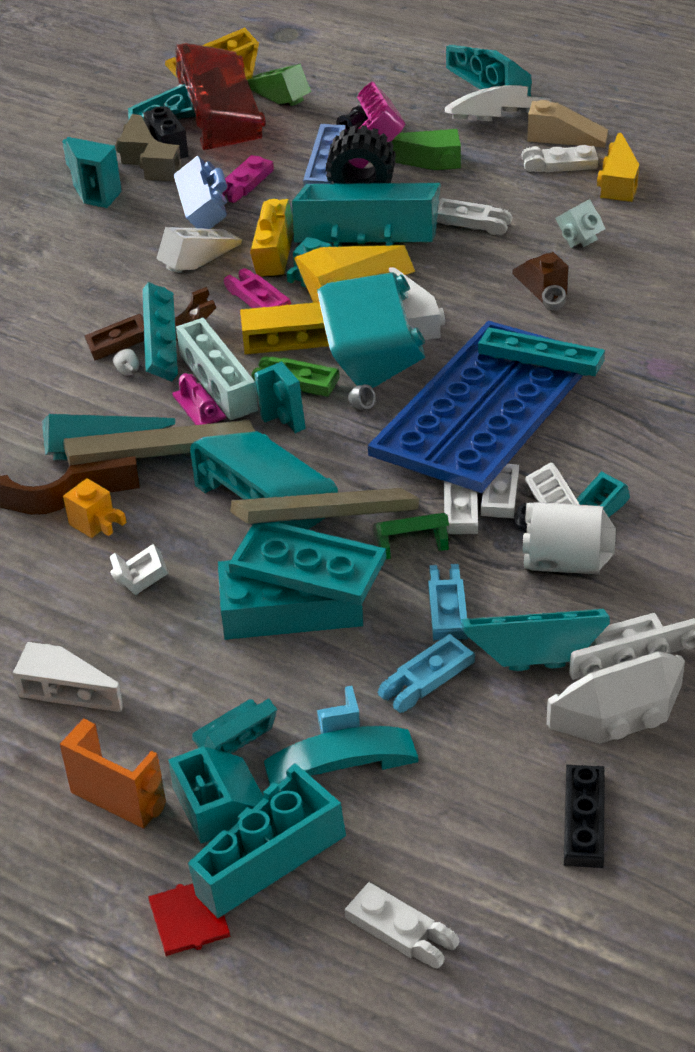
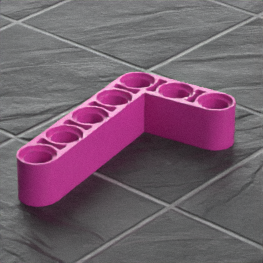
(381, 116)

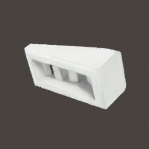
(549, 486)

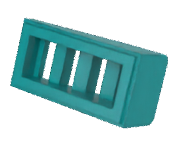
(602, 484)

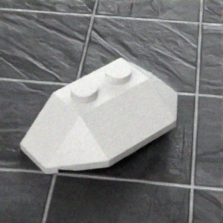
(618, 699)

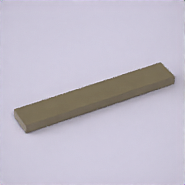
(147, 442)
(323, 505)

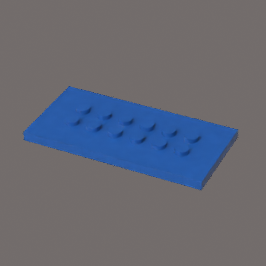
(472, 416)

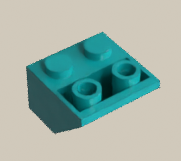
(94, 171)
(213, 789)

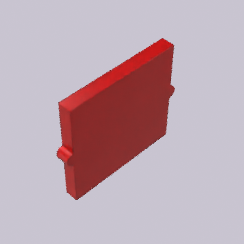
(185, 920)

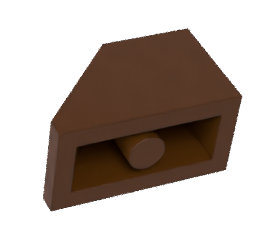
(543, 272)

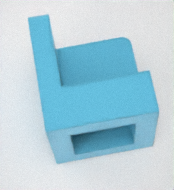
(340, 716)

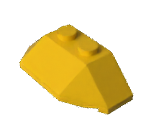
(239, 41)

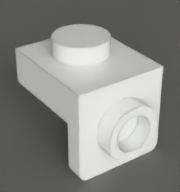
(140, 570)

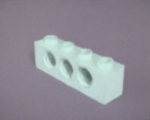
(217, 369)

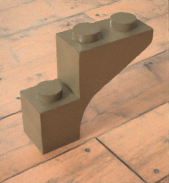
(138, 147)

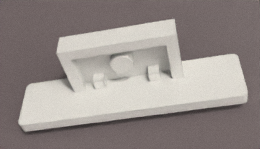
(630, 641)

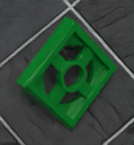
(437, 521)

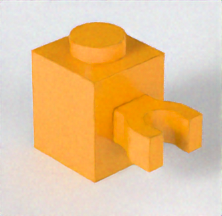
(91, 509)

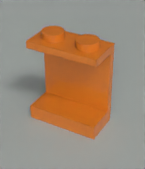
(128, 794)

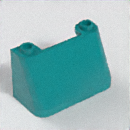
(370, 327)
(255, 469)

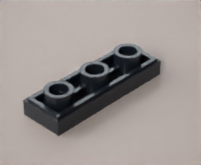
(584, 816)

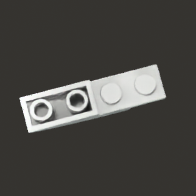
(489, 101)

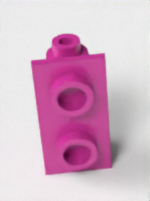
(197, 401)

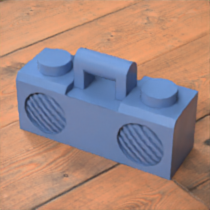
(201, 192)

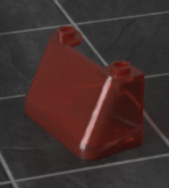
(219, 95)

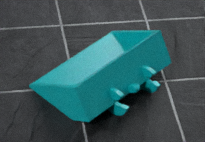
(366, 212)

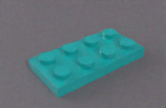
(308, 561)

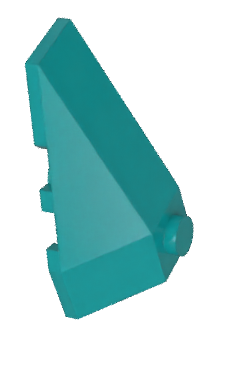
(485, 68)

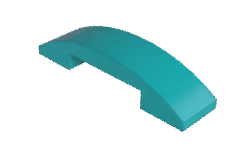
(343, 750)

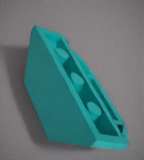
(536, 638)

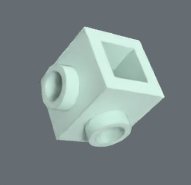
(580, 224)

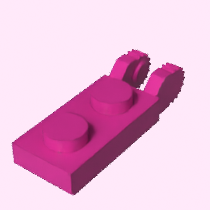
(247, 177)
(255, 290)

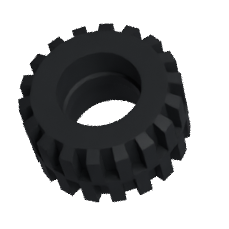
(365, 145)

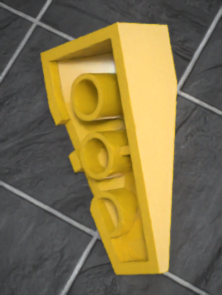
(350, 262)

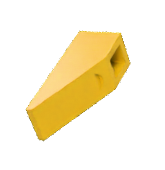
(619, 172)

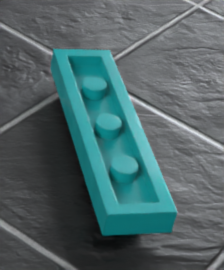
(159, 332)
(541, 351)

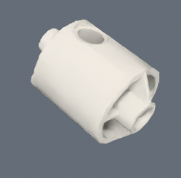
(567, 538)

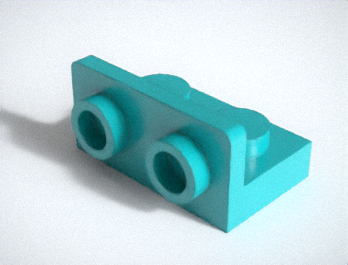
(280, 396)
(237, 726)

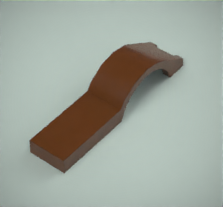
(131, 330)
(111, 474)

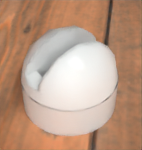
(129, 356)

